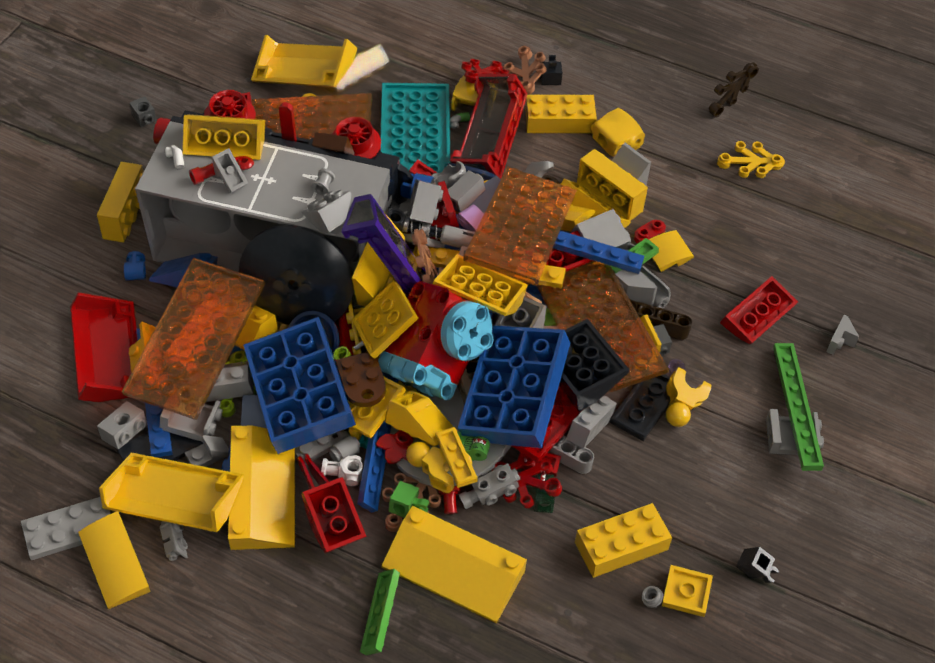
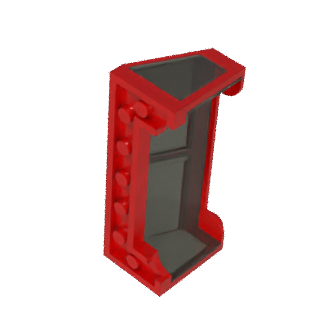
(492, 123)

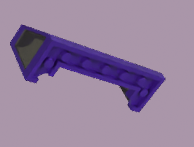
(371, 225)

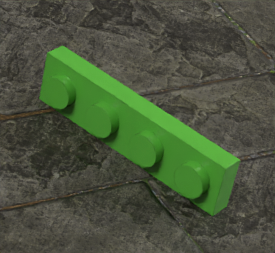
(380, 612)

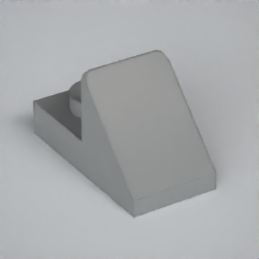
(229, 170)
(844, 334)
(209, 452)

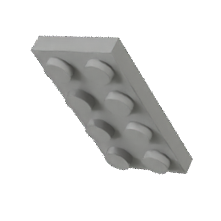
(60, 528)

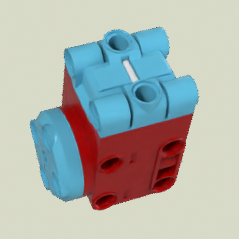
(440, 342)

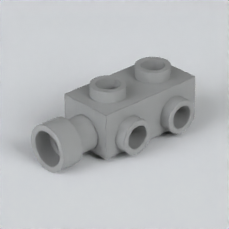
(495, 486)

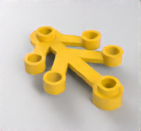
(772, 162)

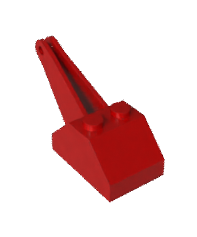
(330, 509)

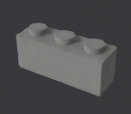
(591, 422)

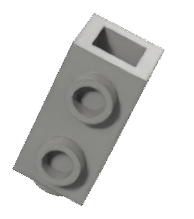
(466, 190)

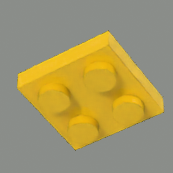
(687, 591)

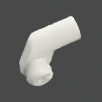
(177, 155)

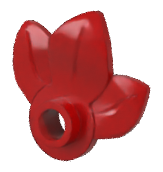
(394, 447)

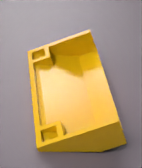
(303, 63)
(171, 491)
(266, 499)
(455, 564)

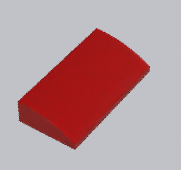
(759, 311)

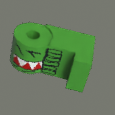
(476, 447)

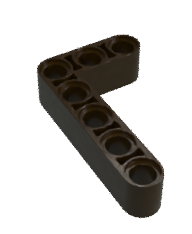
(676, 324)

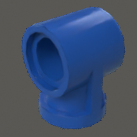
(135, 266)

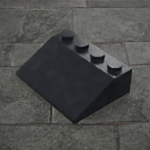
(589, 366)

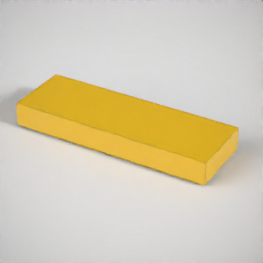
(456, 457)

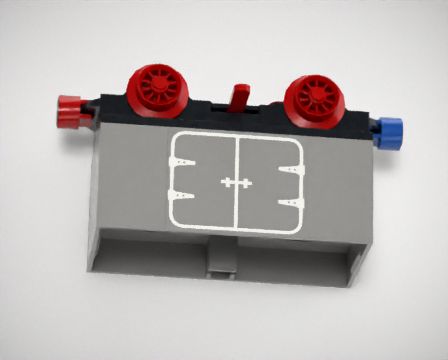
(209, 219)

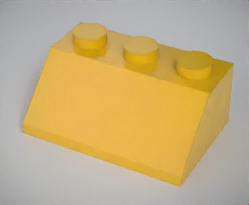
(259, 325)

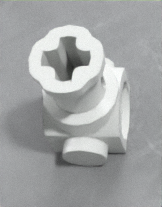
(344, 468)

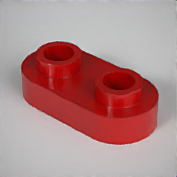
(650, 230)

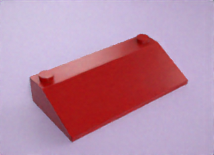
(101, 341)

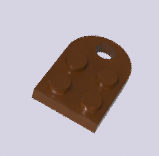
(361, 376)

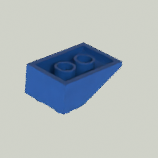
(172, 271)

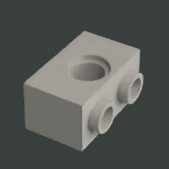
(122, 425)

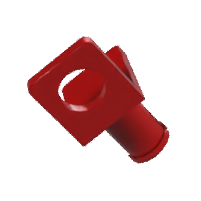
(450, 501)

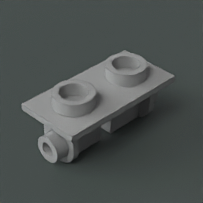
(177, 544)

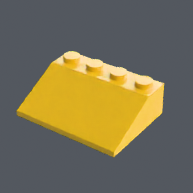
(371, 275)
(482, 286)

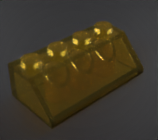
(363, 65)

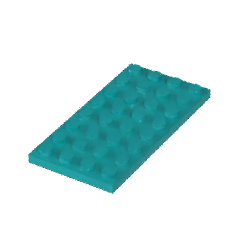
(416, 123)

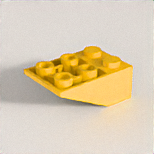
(417, 416)

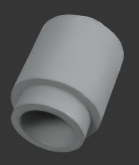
(346, 447)

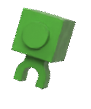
(404, 498)

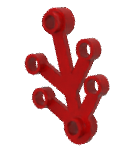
(471, 75)
(527, 479)

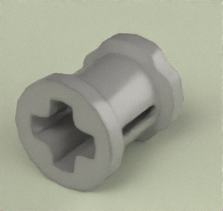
(323, 181)

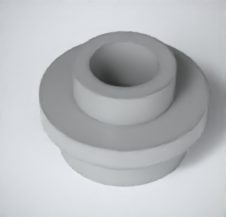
(648, 593)

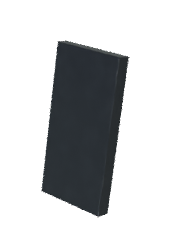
(642, 407)
(142, 446)

